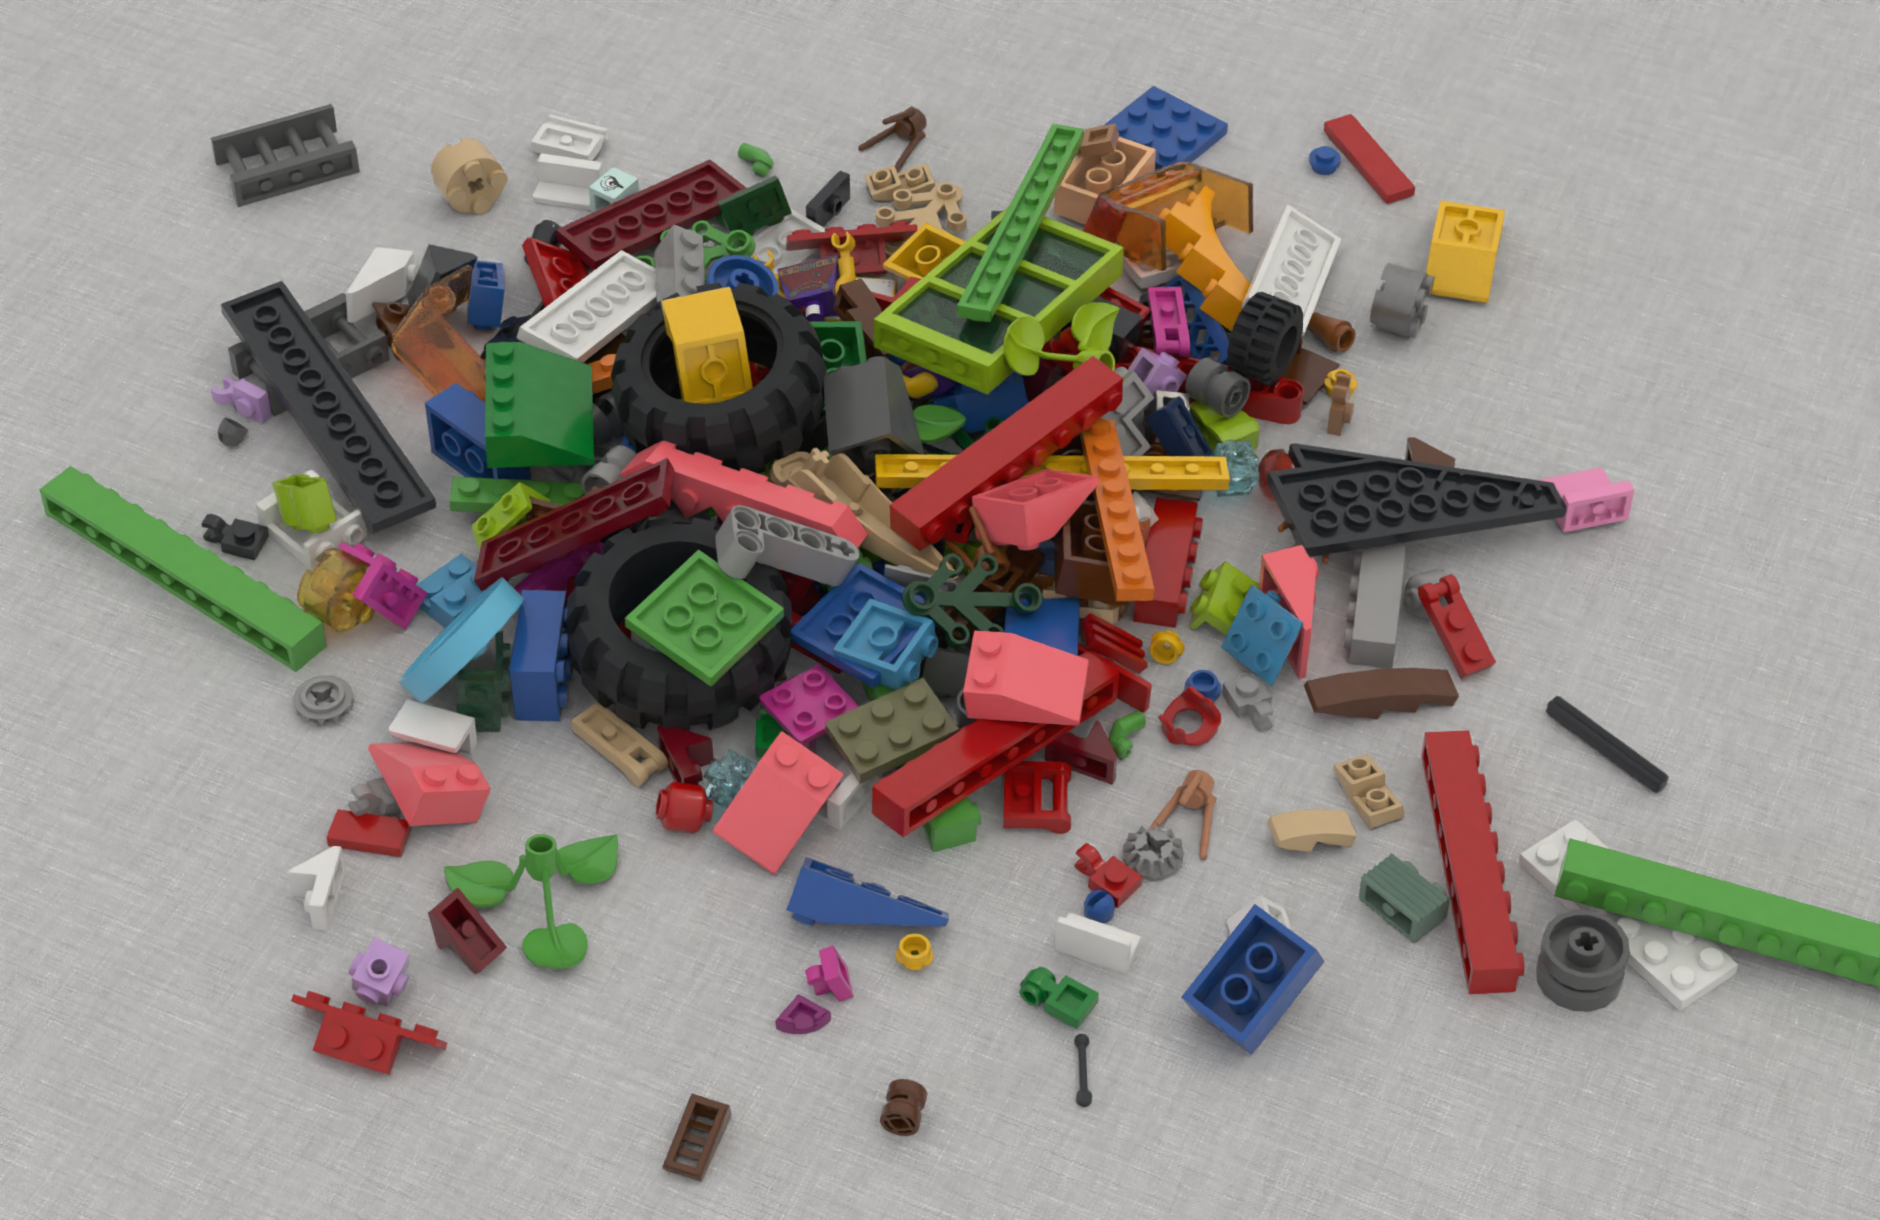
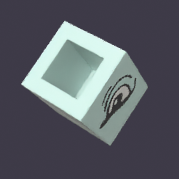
(612, 188)

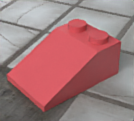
(1032, 507)
(1293, 578)
(1023, 681)
(431, 783)
(777, 803)

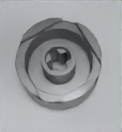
(1400, 301)

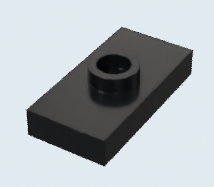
(830, 199)

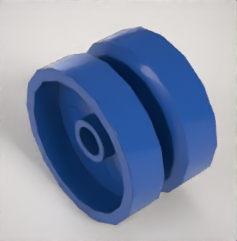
(742, 269)

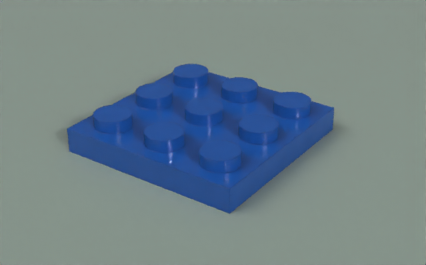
(1169, 126)
(836, 611)

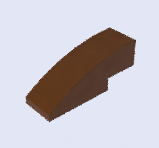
(858, 303)

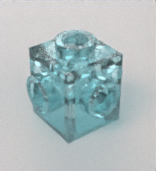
(1241, 466)
(727, 777)

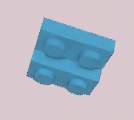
(450, 590)
(877, 634)

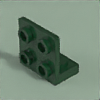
(754, 207)

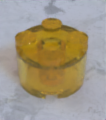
(330, 588)

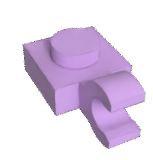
(248, 398)

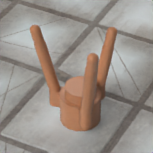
(1193, 794)

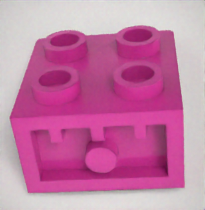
(384, 589)
(806, 703)

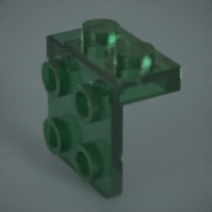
(481, 690)

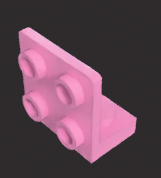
(1592, 499)

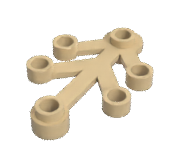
(941, 198)

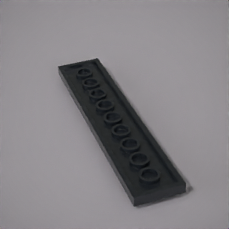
(328, 407)

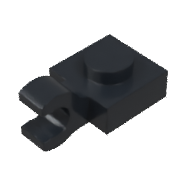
(237, 539)

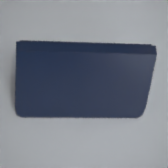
(1178, 430)

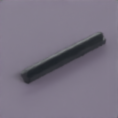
(1607, 744)

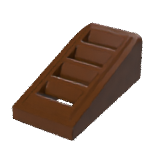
(706, 1108)

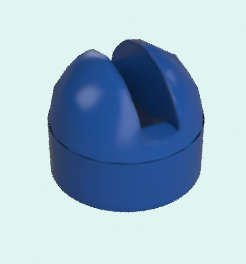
(1102, 910)

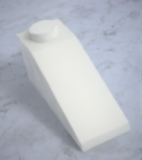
(382, 279)

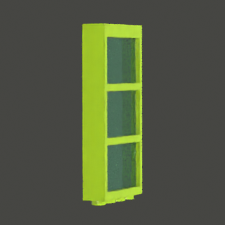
(1052, 282)

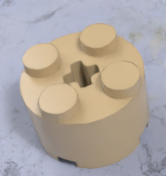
(468, 176)

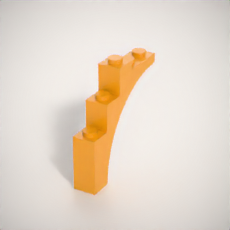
(1203, 259)

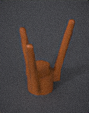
(987, 548)

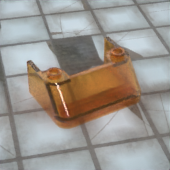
(1146, 197)
(433, 346)

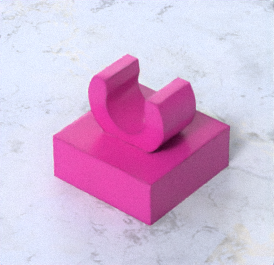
(831, 975)

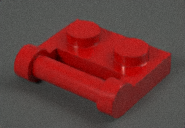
(1024, 796)

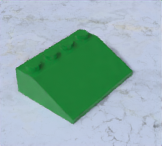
(537, 408)

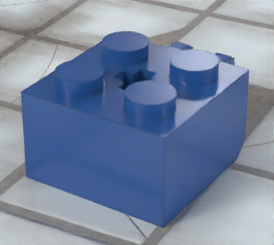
(978, 406)

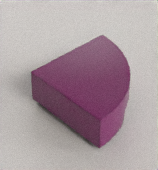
(802, 1017)

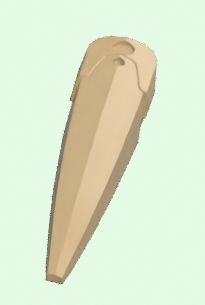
(843, 482)

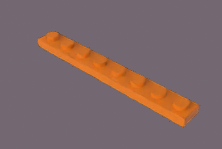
(1117, 513)

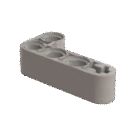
(760, 537)

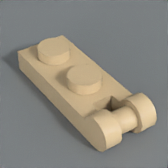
(619, 743)

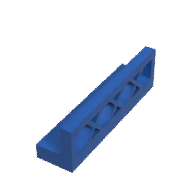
(1216, 332)

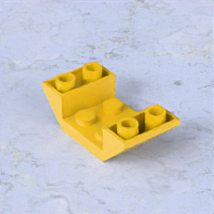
(1464, 250)
(708, 346)

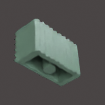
(1404, 897)

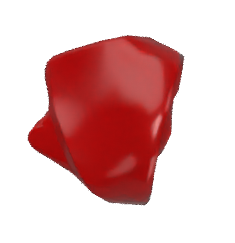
(1191, 700)

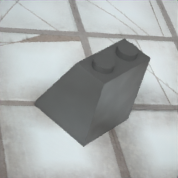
(869, 413)

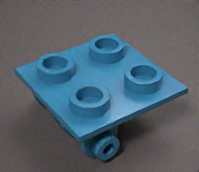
(1262, 634)

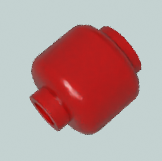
(683, 807)

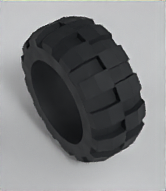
(648, 683)

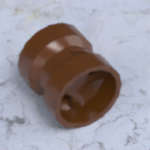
(903, 1109)

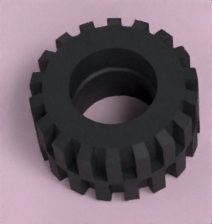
(1265, 338)

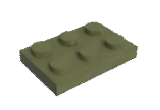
(890, 730)

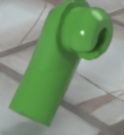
(760, 157)
(1120, 731)

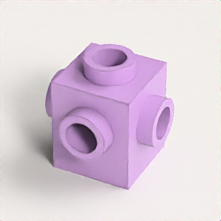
(1158, 371)
(379, 972)

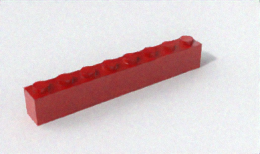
(1006, 452)
(975, 758)
(1471, 864)

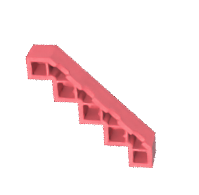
(704, 483)

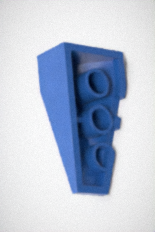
(832, 897)

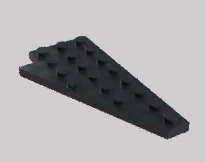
(1367, 501)

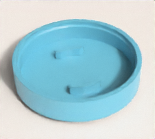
(461, 640)

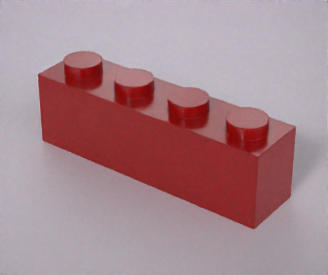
(1168, 555)

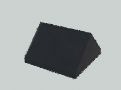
(436, 265)

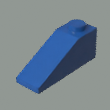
(486, 295)

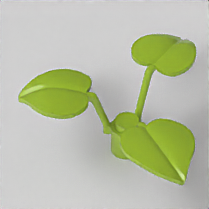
(1090, 326)

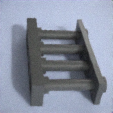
(288, 174)
(328, 319)

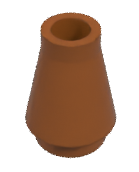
(1333, 332)

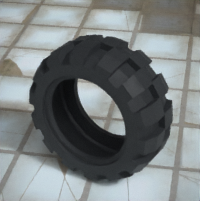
(740, 430)

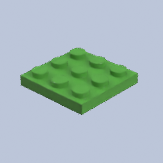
(704, 618)

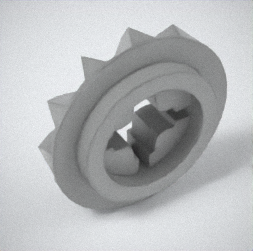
(320, 689)
(1148, 863)

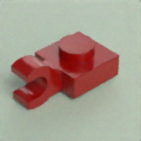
(1110, 876)

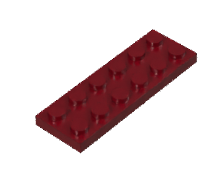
(642, 217)
(575, 524)

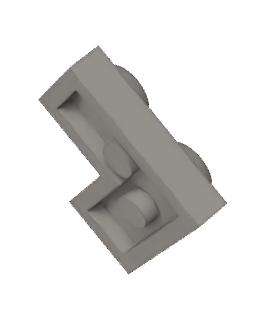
(1134, 399)

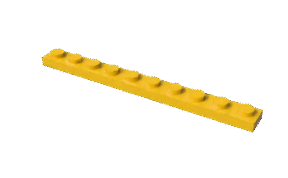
(1143, 472)

